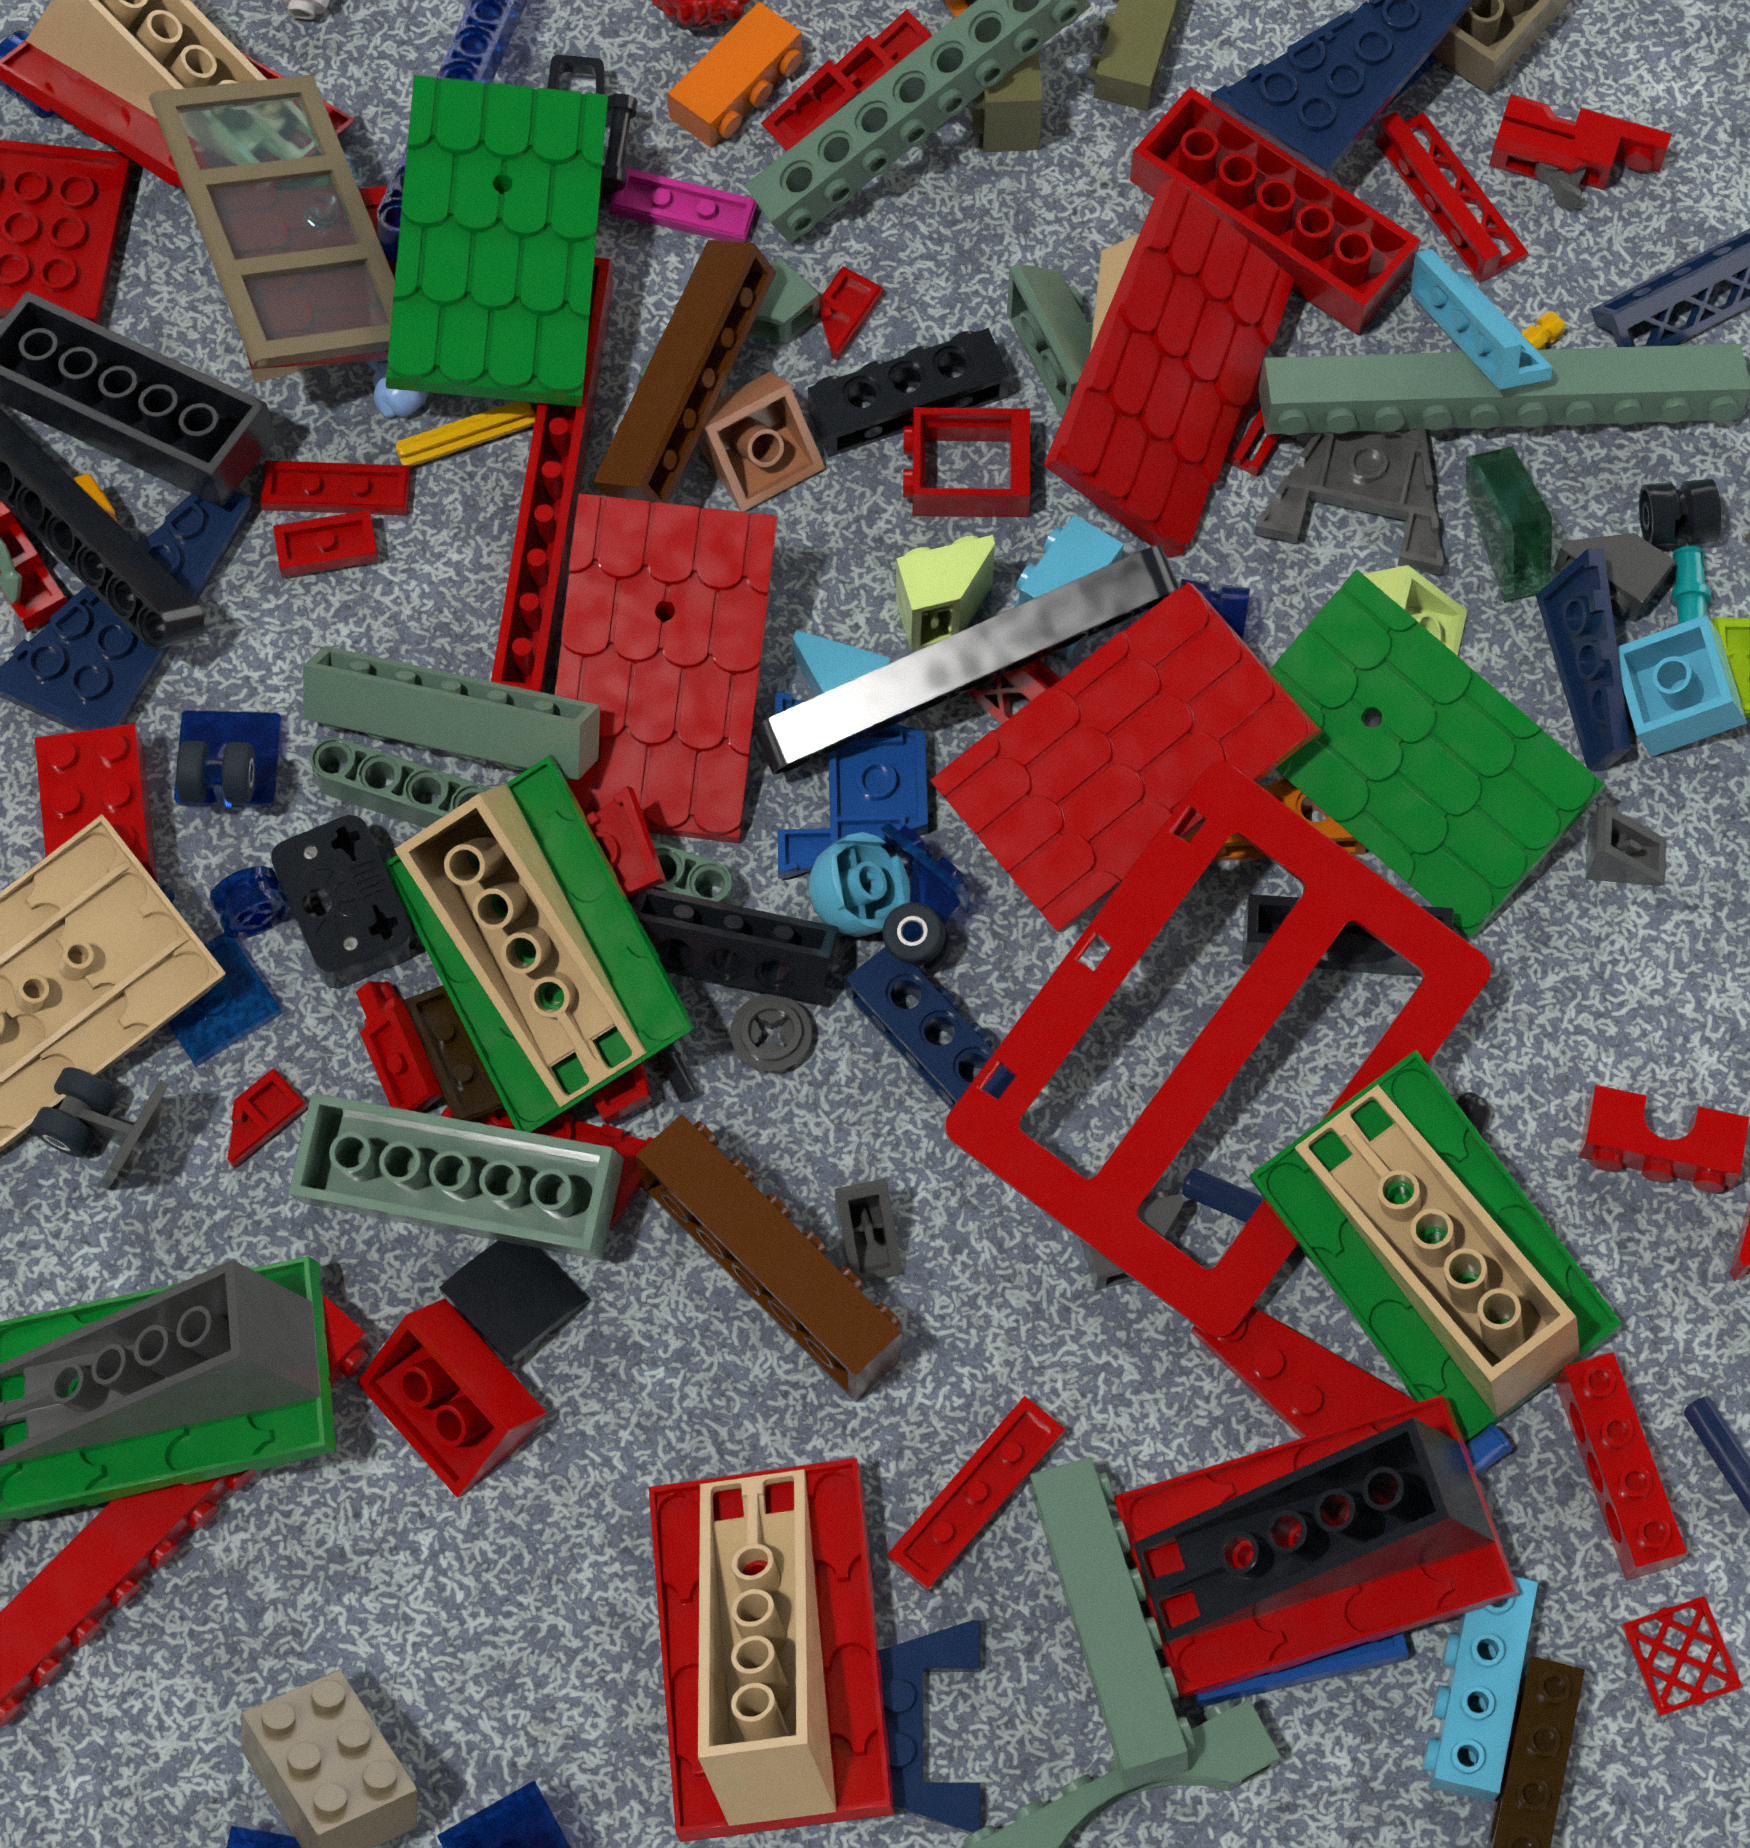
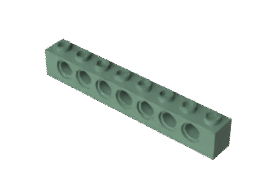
(904, 108)

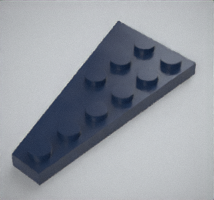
(1339, 78)
(86, 662)

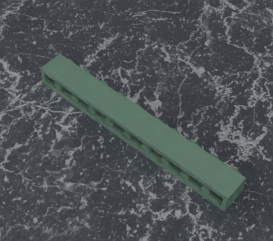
(1452, 392)

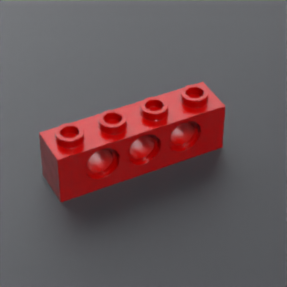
(1620, 1466)

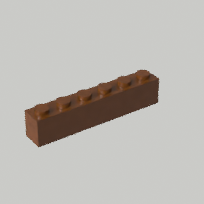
(686, 373)

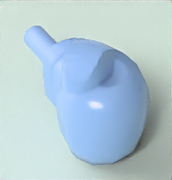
(393, 401)

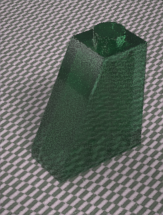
(1510, 522)

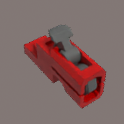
(1572, 152)

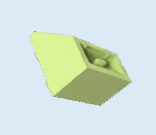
(943, 588)

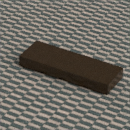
(454, 1058)

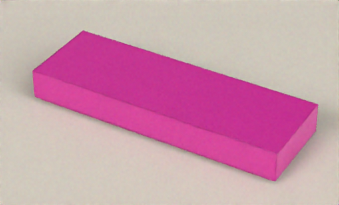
(684, 206)

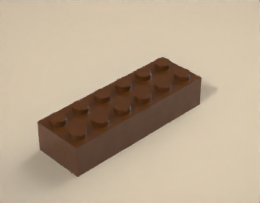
(770, 1256)

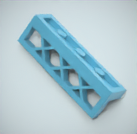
(1476, 324)

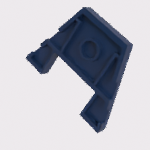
(902, 1684)

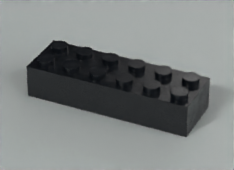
(130, 400)

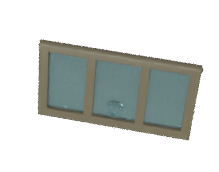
(280, 218)

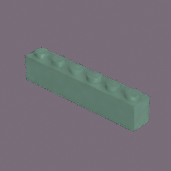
(449, 712)
(1110, 1622)

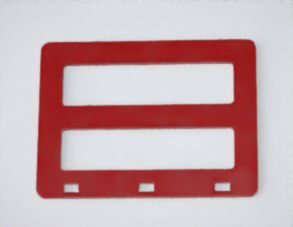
(1334, 893)

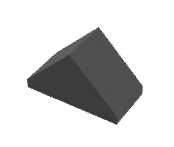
(1623, 850)
(868, 1230)

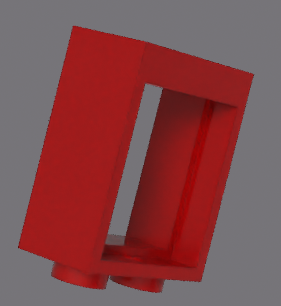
(969, 424)

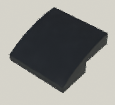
(513, 1297)

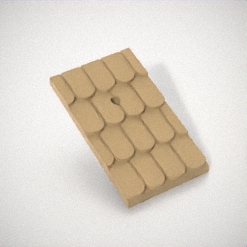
(87, 969)

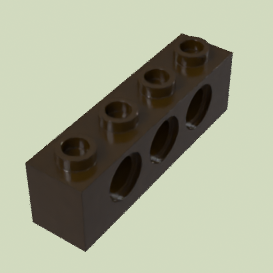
(1536, 1755)

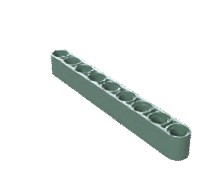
(414, 780)

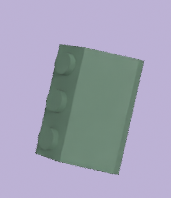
(1050, 328)

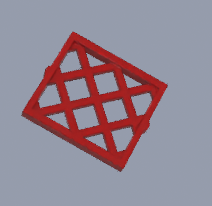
(1665, 1616)

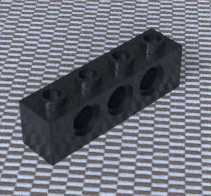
(849, 427)
(738, 945)

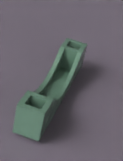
(1227, 1753)

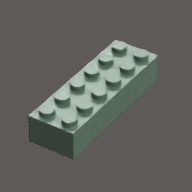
(457, 1176)

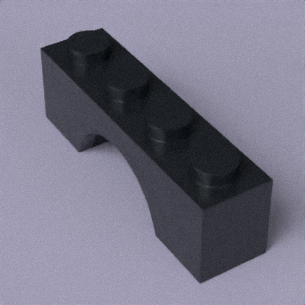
(1350, 951)

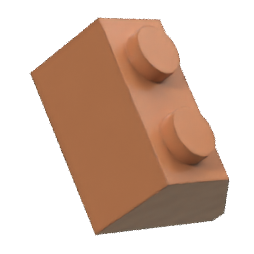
(759, 441)

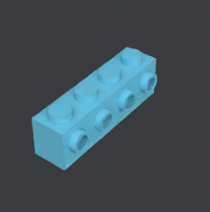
(1480, 1696)

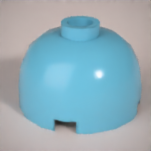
(857, 884)

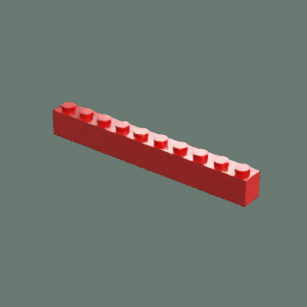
(548, 516)
(118, 1549)

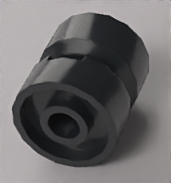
(1667, 508)

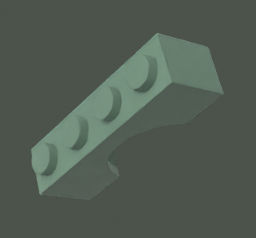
(785, 311)

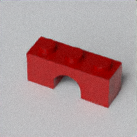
(1619, 1137)

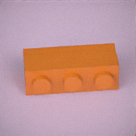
(736, 75)

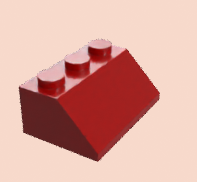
(450, 1396)

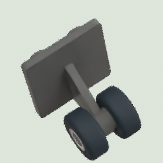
(87, 1110)

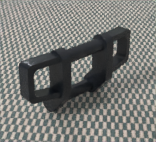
(620, 111)

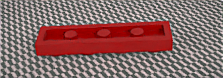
(976, 1494)

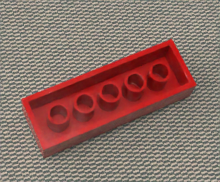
(1326, 238)

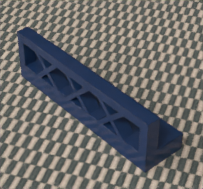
(1679, 284)

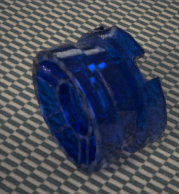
(249, 901)

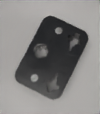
(356, 897)

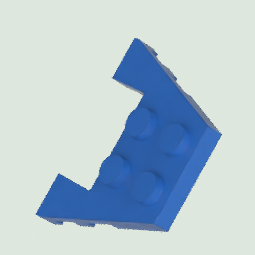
(868, 785)

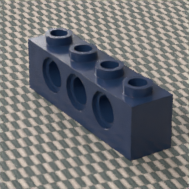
(873, 991)

